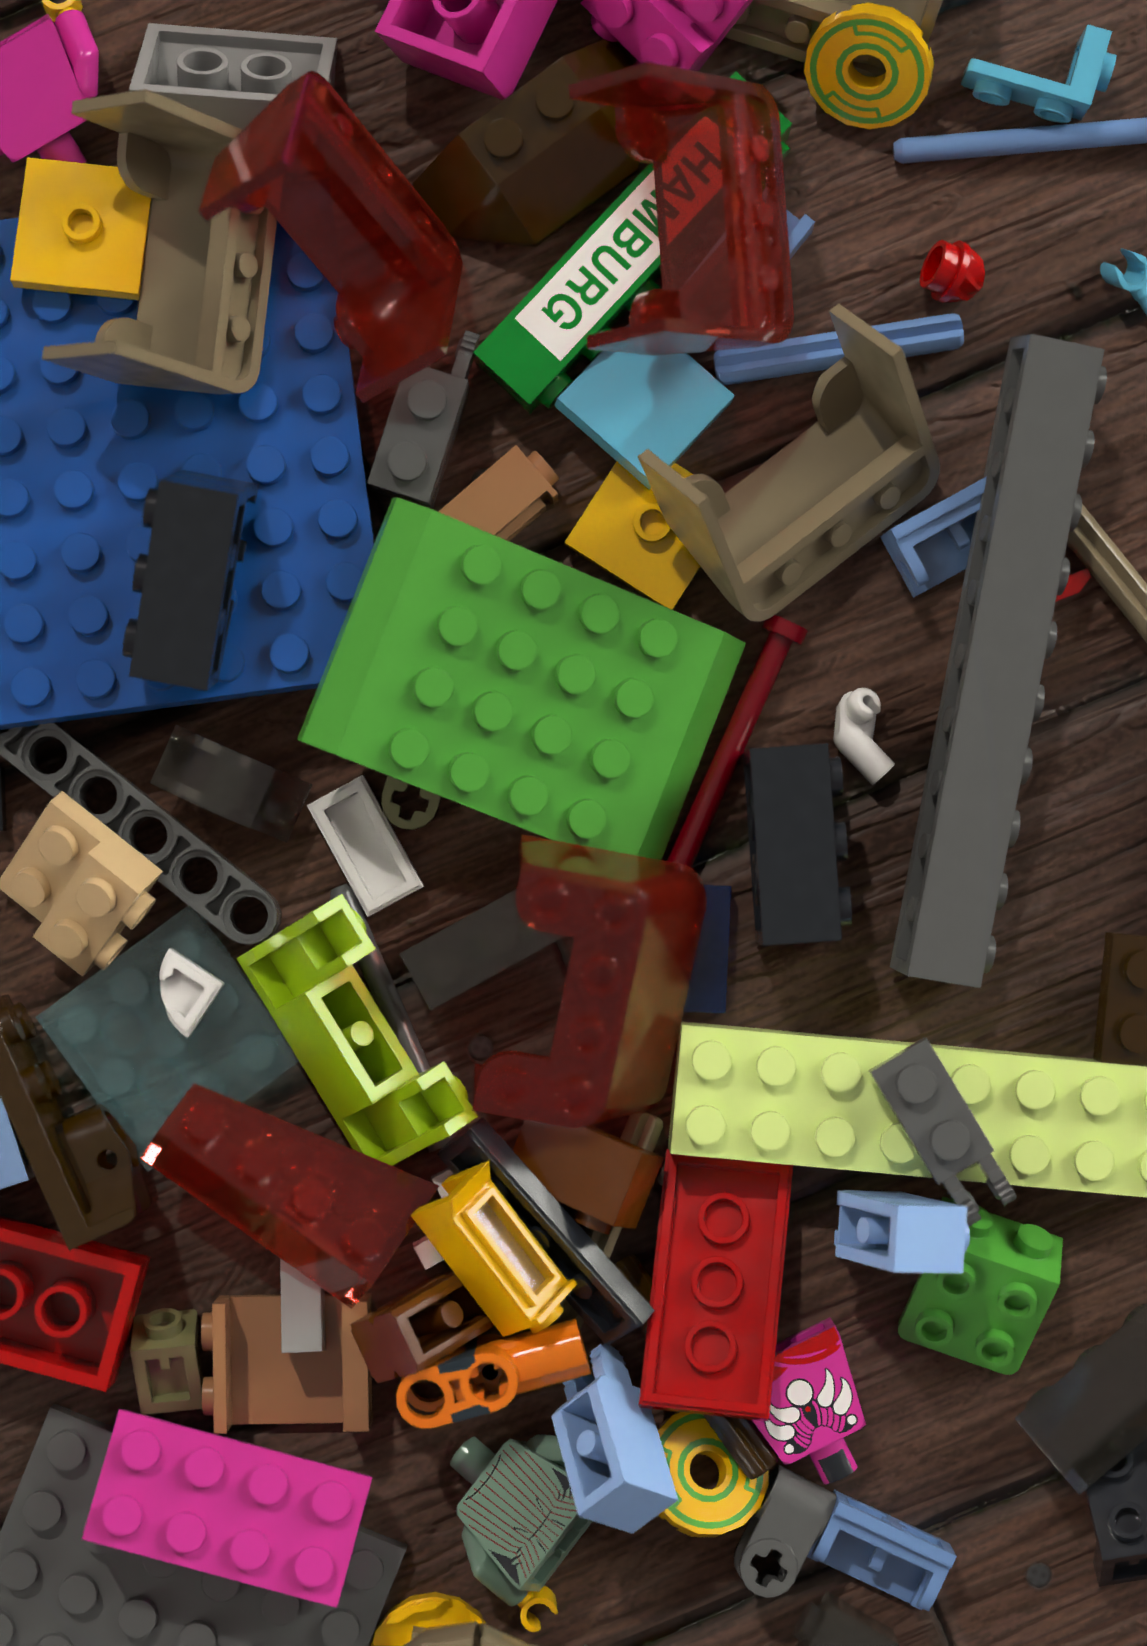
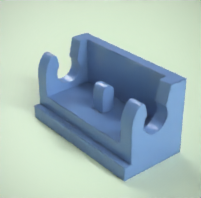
(936, 540)
(884, 1552)

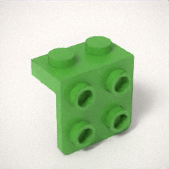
(995, 1303)

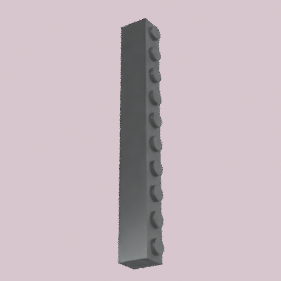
(998, 660)

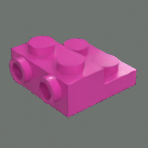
(666, 30)

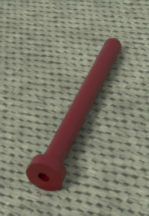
(736, 737)

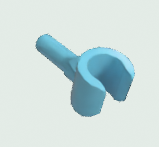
(1134, 278)

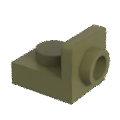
(167, 1361)

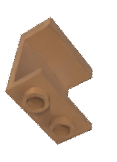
(265, 1386)

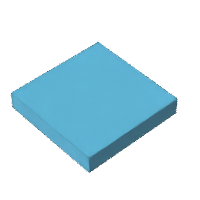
(644, 404)

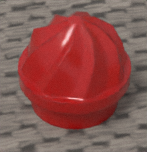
(952, 272)

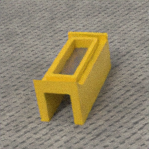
(494, 1253)

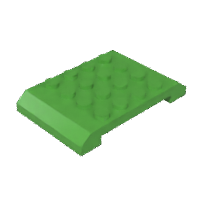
(520, 686)

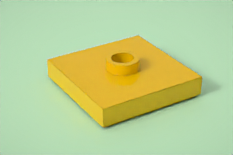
(79, 231)
(631, 539)

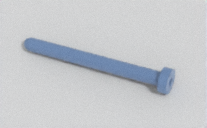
(1020, 140)

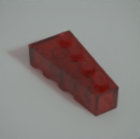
(290, 1189)

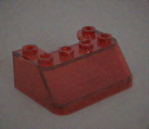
(623, 986)

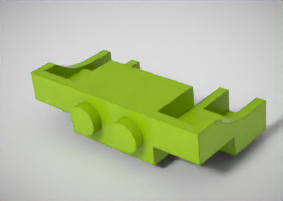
(347, 1042)

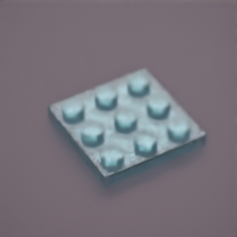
(134, 1056)

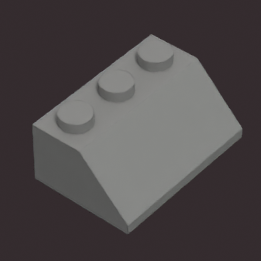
(227, 70)

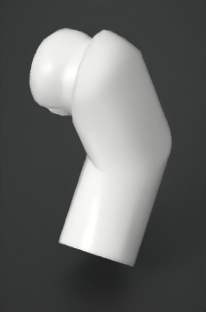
(855, 733)

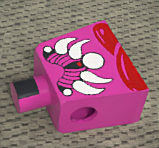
(813, 1402)

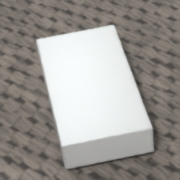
(365, 845)

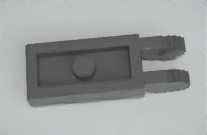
(939, 1123)

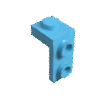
(1052, 100)

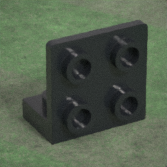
(1120, 1520)

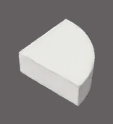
(186, 991)

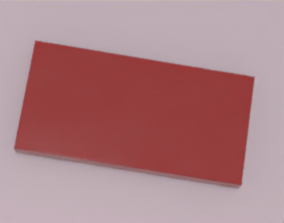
(716, 1287)

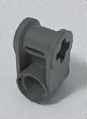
(788, 1523)

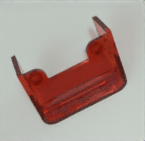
(716, 209)
(353, 220)

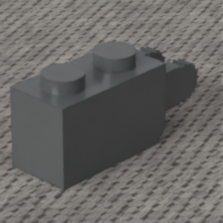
(423, 430)

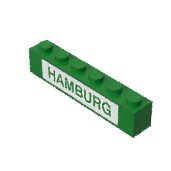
(581, 296)

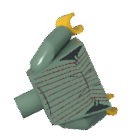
(517, 1519)

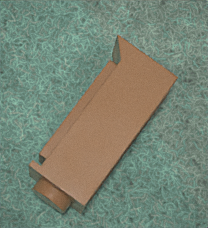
(506, 495)

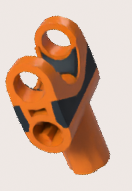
(523, 1365)

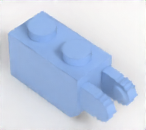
(901, 1232)
(612, 1447)

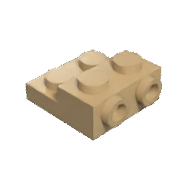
(80, 885)

